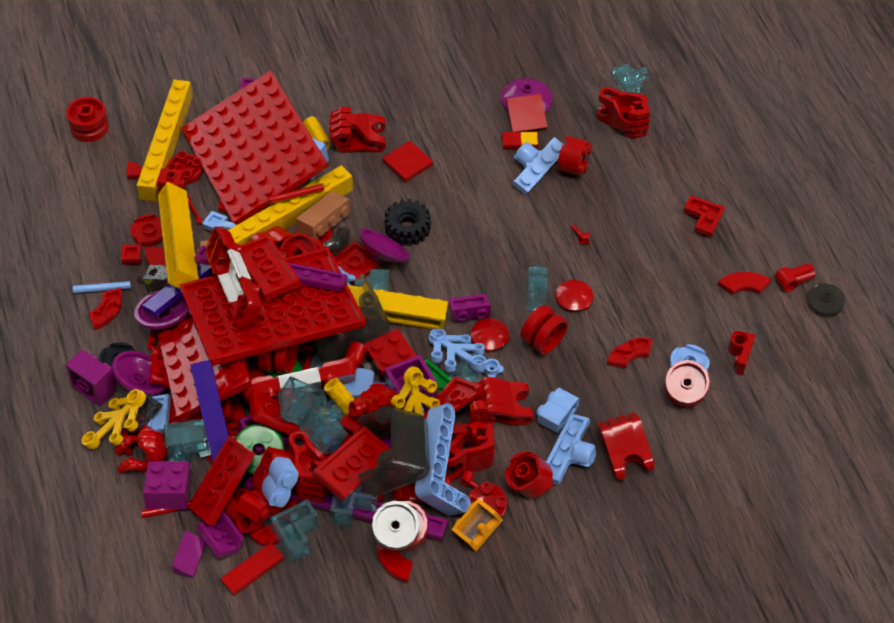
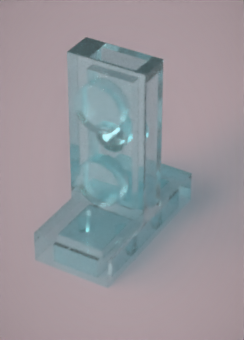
(537, 287)

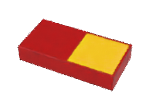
(515, 140)

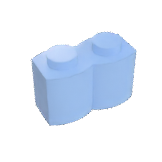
(557, 409)
(279, 482)

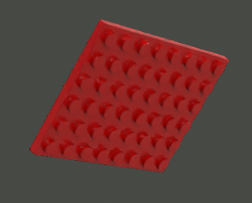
(254, 147)
(281, 321)

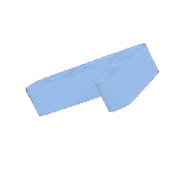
(433, 488)

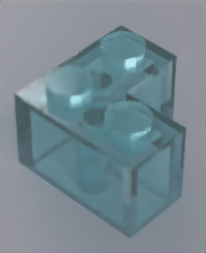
(298, 398)
(324, 427)
(185, 439)
(343, 511)
(292, 526)

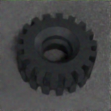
(410, 212)

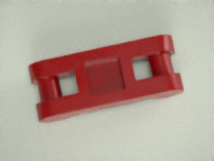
(157, 369)

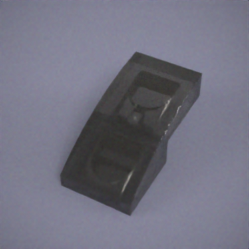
(145, 412)

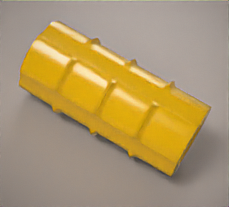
(316, 131)
(339, 394)

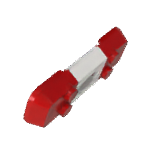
(226, 263)
(342, 369)

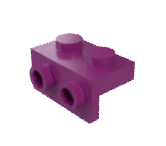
(470, 307)
(222, 537)

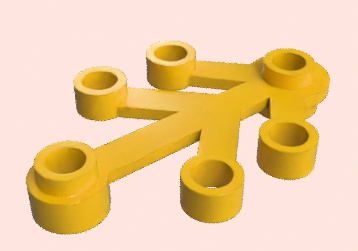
(413, 378)
(116, 418)

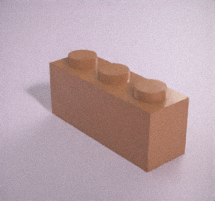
(323, 215)

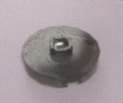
(826, 300)

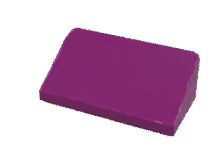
(188, 555)

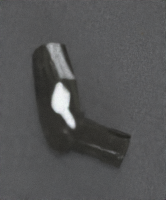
(339, 241)

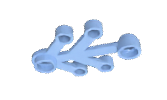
(438, 337)

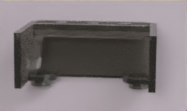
(335, 346)
(409, 451)

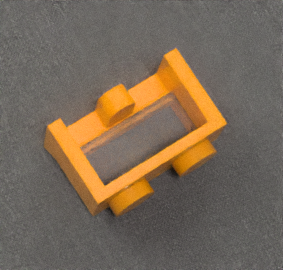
(477, 524)

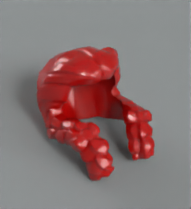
(150, 442)

